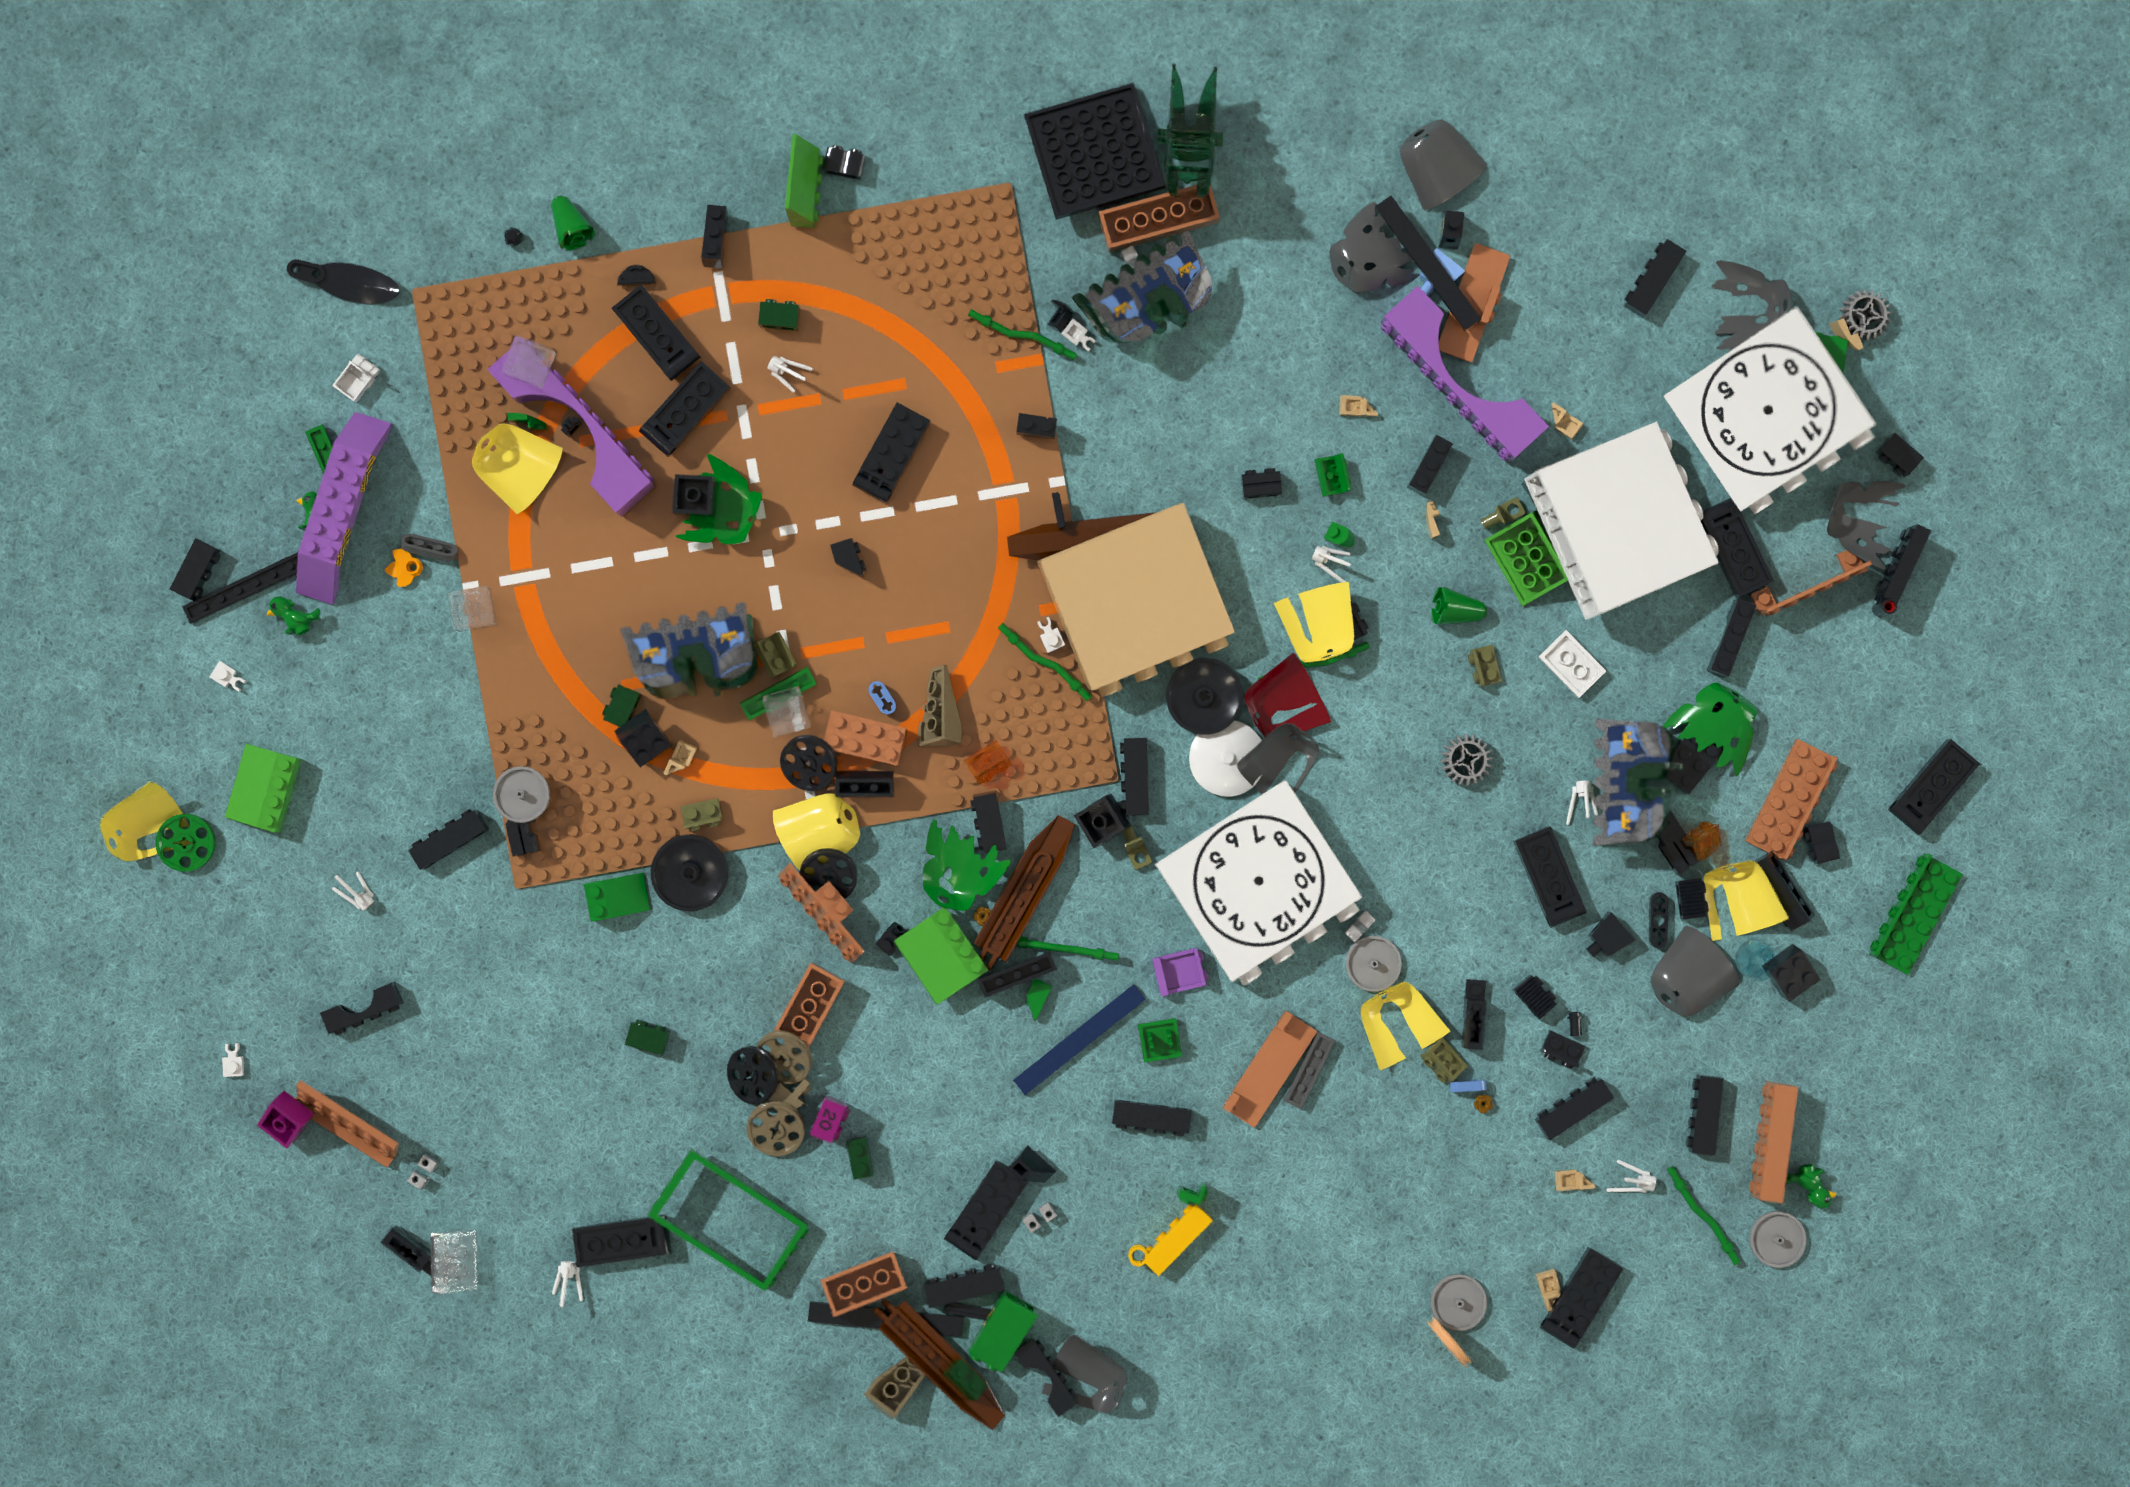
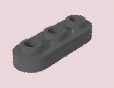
(429, 547)

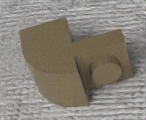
(791, 1097)

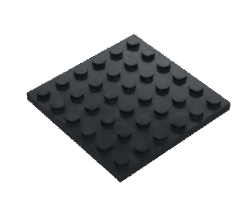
(1094, 151)

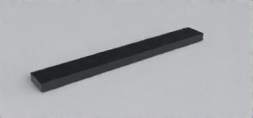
(1427, 263)
(241, 589)
(865, 1317)

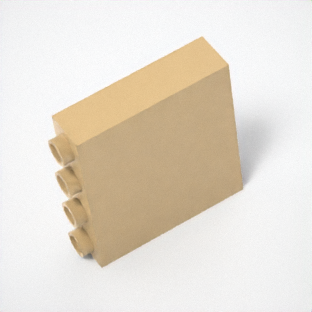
(1137, 599)

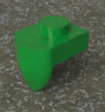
(1339, 536)

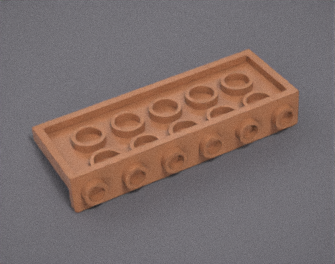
(1791, 800)
(347, 1125)

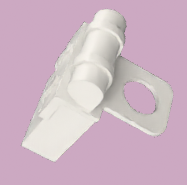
(356, 378)

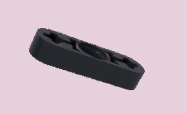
(1664, 934)

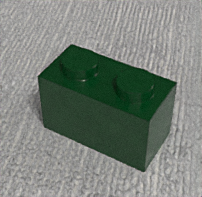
(779, 315)
(621, 706)
(647, 1037)
(859, 1157)
(965, 1379)

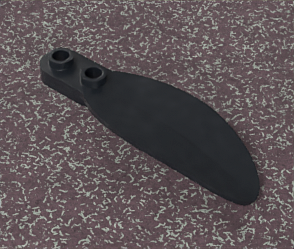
(347, 281)

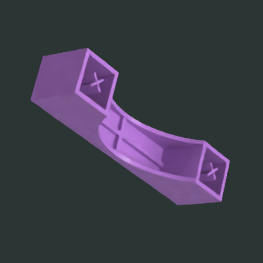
(1505, 425)
(616, 474)

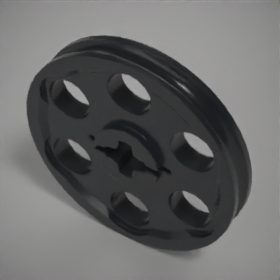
(809, 754)
(837, 872)
(746, 1069)

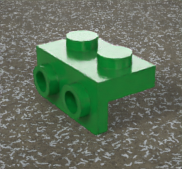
(1333, 475)
(1188, 1196)

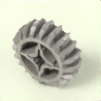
(1881, 317)
(1469, 768)

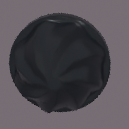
(513, 237)

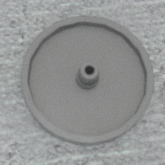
(521, 794)
(1373, 963)
(1777, 1239)
(1458, 1302)

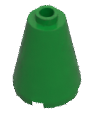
(570, 224)
(1456, 608)

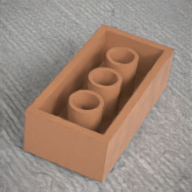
(865, 738)
(810, 1003)
(863, 1284)

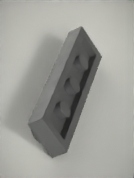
(1309, 1070)

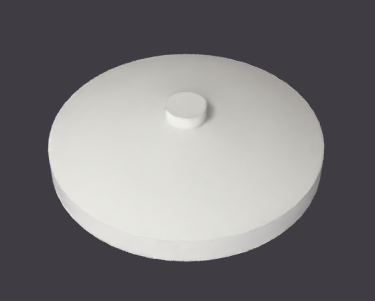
(1216, 756)

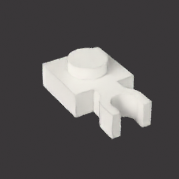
(1075, 333)
(1051, 638)
(226, 675)
(233, 1064)

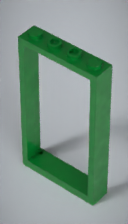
(673, 1183)

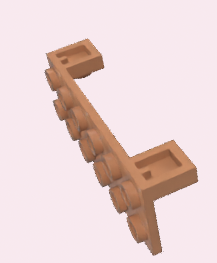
(1850, 564)
(1269, 1069)

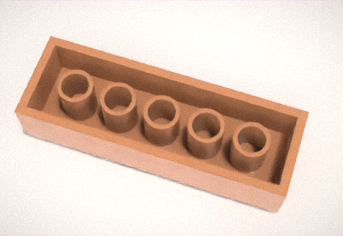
(1157, 218)
(1773, 1142)

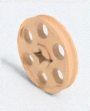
(1449, 1342)

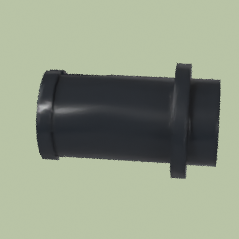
(1575, 1023)

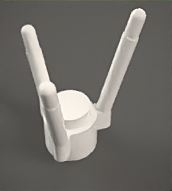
(779, 366)
(1322, 555)
(1585, 790)
(361, 900)
(1644, 1182)
(567, 1271)

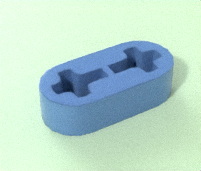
(878, 700)
(1468, 1085)

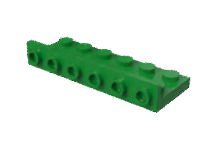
(1915, 913)

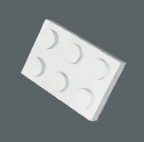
(1572, 664)

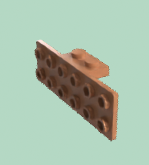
(1481, 288)
(826, 908)

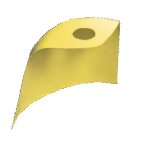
(517, 466)
(1328, 619)
(137, 817)
(814, 826)
(1748, 896)
(1418, 1014)

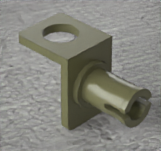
(1502, 514)
(1135, 846)

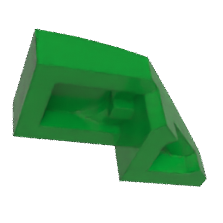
(533, 423)
(1036, 997)

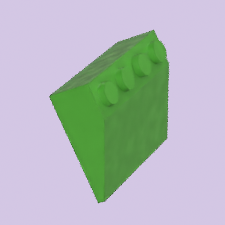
(803, 183)
(1527, 558)
(263, 788)
(940, 955)

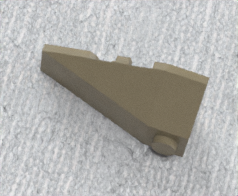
(941, 718)
(894, 1387)

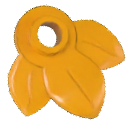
(402, 567)

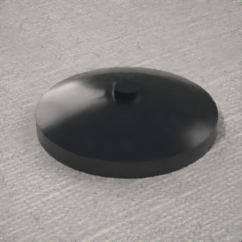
(1204, 696)
(689, 872)

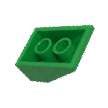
(616, 897)

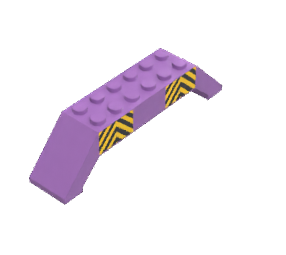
(338, 506)

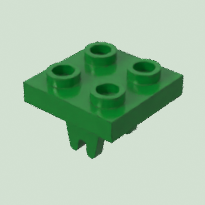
(1160, 1040)

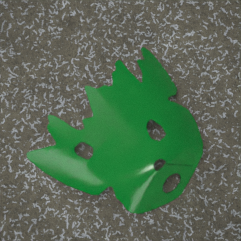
(730, 506)
(1718, 726)
(965, 869)

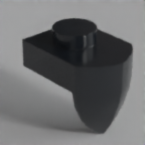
(1061, 316)

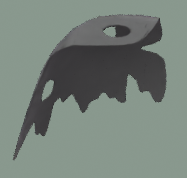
(1368, 248)
(1744, 325)
(1851, 529)

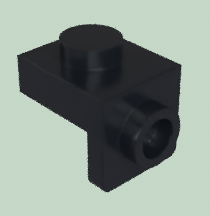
(886, 941)

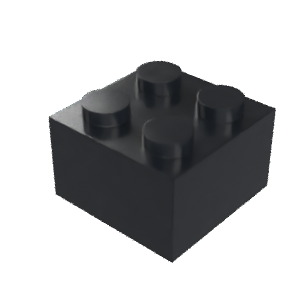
(694, 495)
(642, 738)
(1102, 820)
(1791, 972)

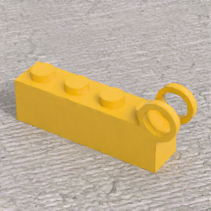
(1174, 1241)

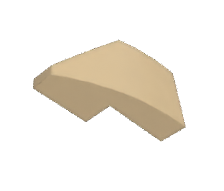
(1840, 329)
(1356, 406)
(1565, 423)
(1431, 513)
(681, 757)
(1571, 1180)
(1549, 1287)

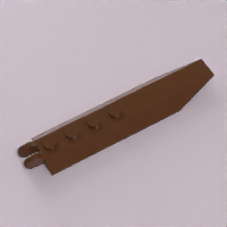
(1049, 540)
(1024, 891)
(932, 1357)

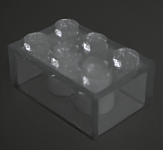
(453, 1261)

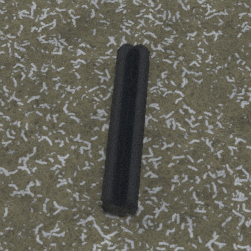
(967, 1310)

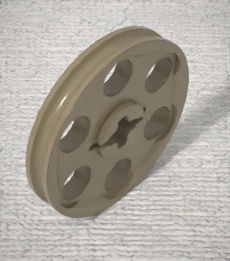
(787, 1052)
(783, 1131)

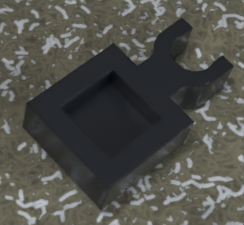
(570, 426)

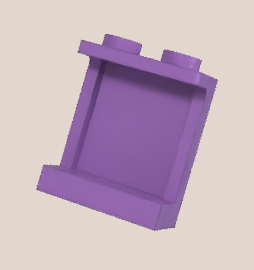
(1180, 971)

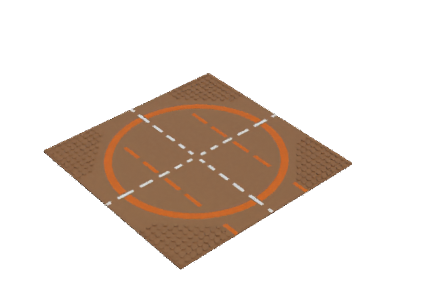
(880, 326)

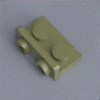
(775, 655)
(1485, 666)
(701, 813)
(1443, 1061)

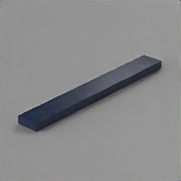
(1079, 1039)

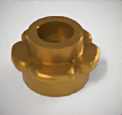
(977, 915)
(1478, 1103)

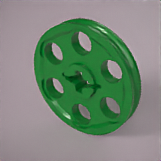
(179, 849)

